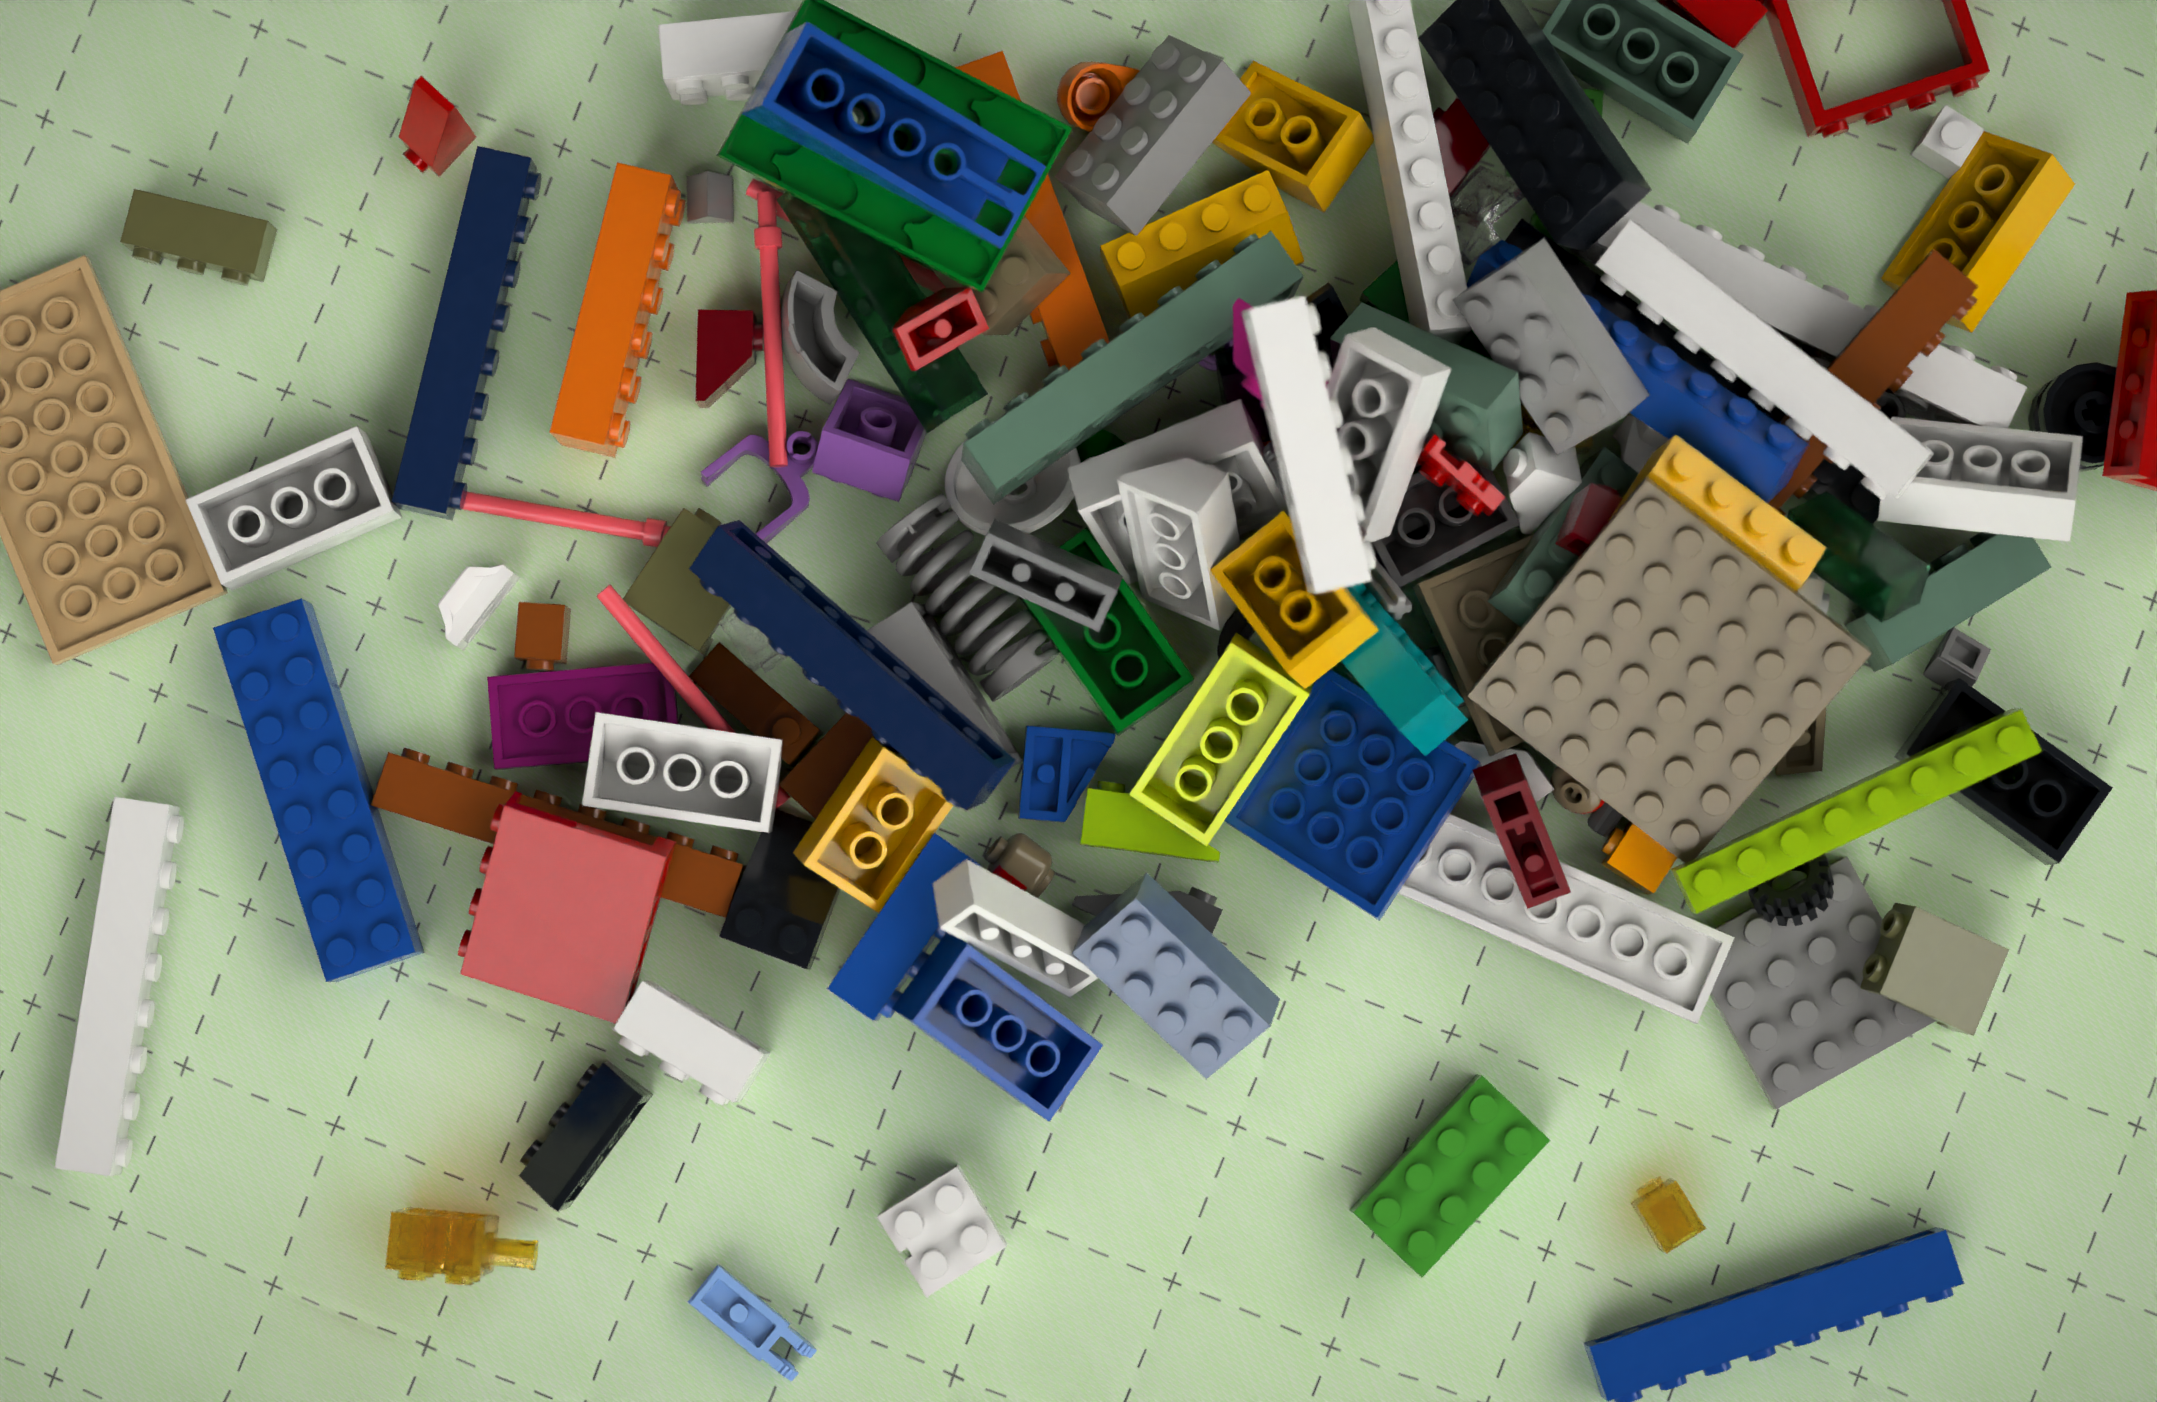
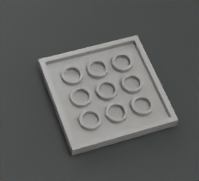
(1798, 993)

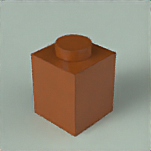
(542, 635)

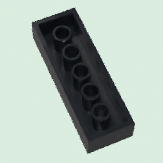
(1535, 118)

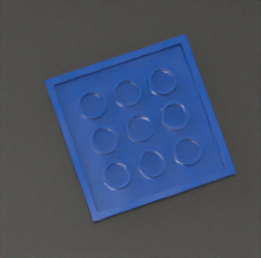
(1351, 796)

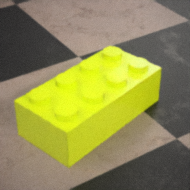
(1220, 740)

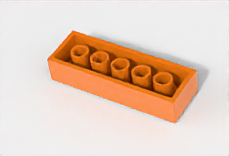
(617, 311)

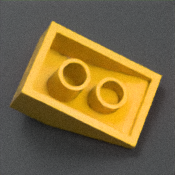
(1296, 135)

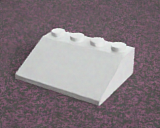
(1217, 438)

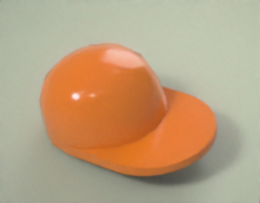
(1090, 91)

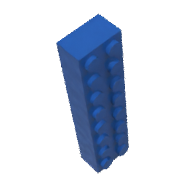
(318, 790)

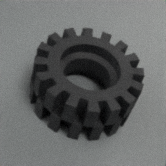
(1798, 901)

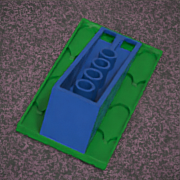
(926, 169)

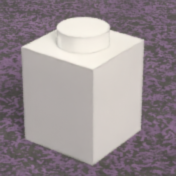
(1947, 141)

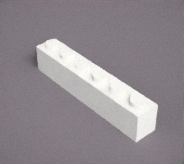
(1308, 445)

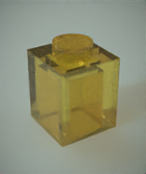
(1666, 1213)

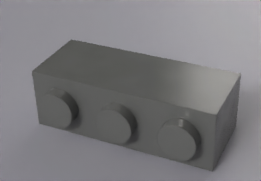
(1046, 575)

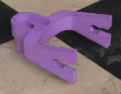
(790, 476)

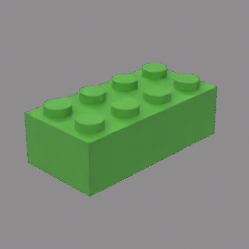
(1450, 1175)

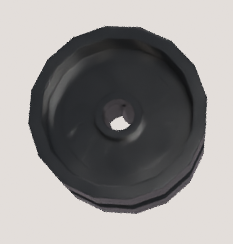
(2061, 404)

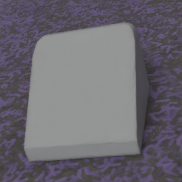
(1957, 658)

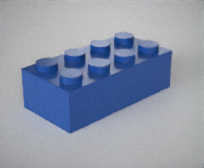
(898, 936)
(997, 1026)

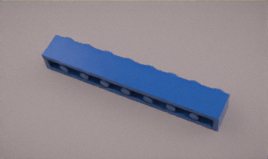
(1691, 402)
(1774, 1314)

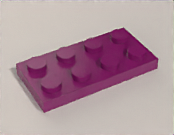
(552, 713)

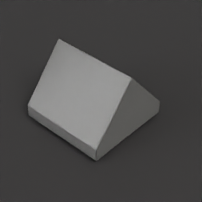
(710, 198)

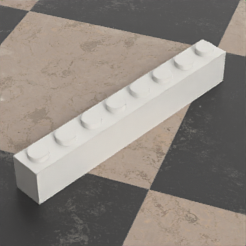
(1410, 165)
(1764, 359)
(118, 987)

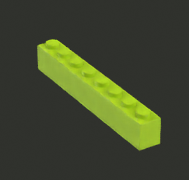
(1856, 810)

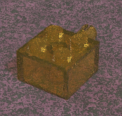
(452, 1244)

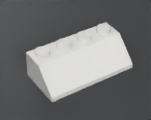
(1178, 530)
(683, 772)

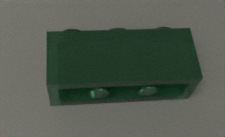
(1861, 558)

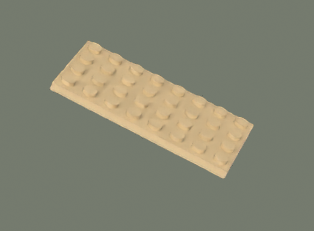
(86, 473)

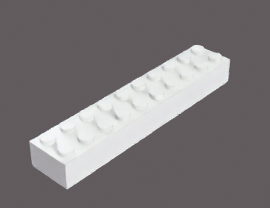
(1822, 321)

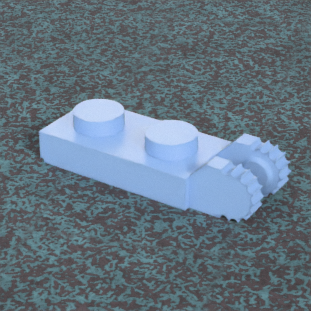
(748, 1320)

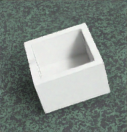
(943, 1230)

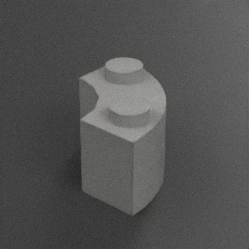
(812, 339)

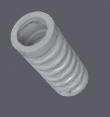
(1011, 665)

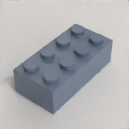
(1176, 976)

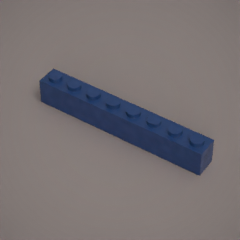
(466, 333)
(851, 665)

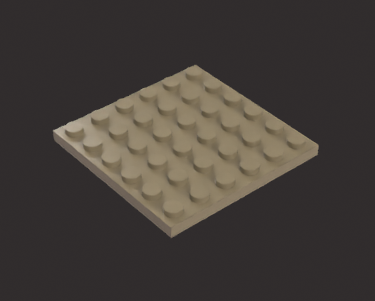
(1668, 671)

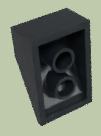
(780, 901)

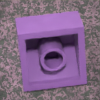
(870, 441)

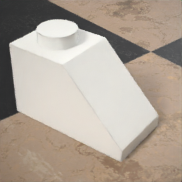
(1539, 479)

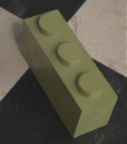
(198, 237)

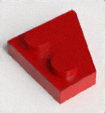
(1474, 491)

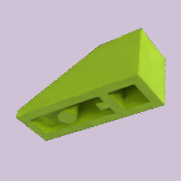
(1124, 824)

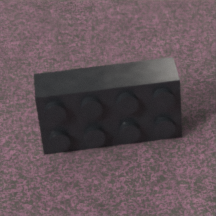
(2034, 803)

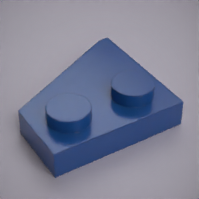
(1058, 770)

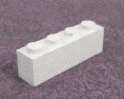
(1012, 926)

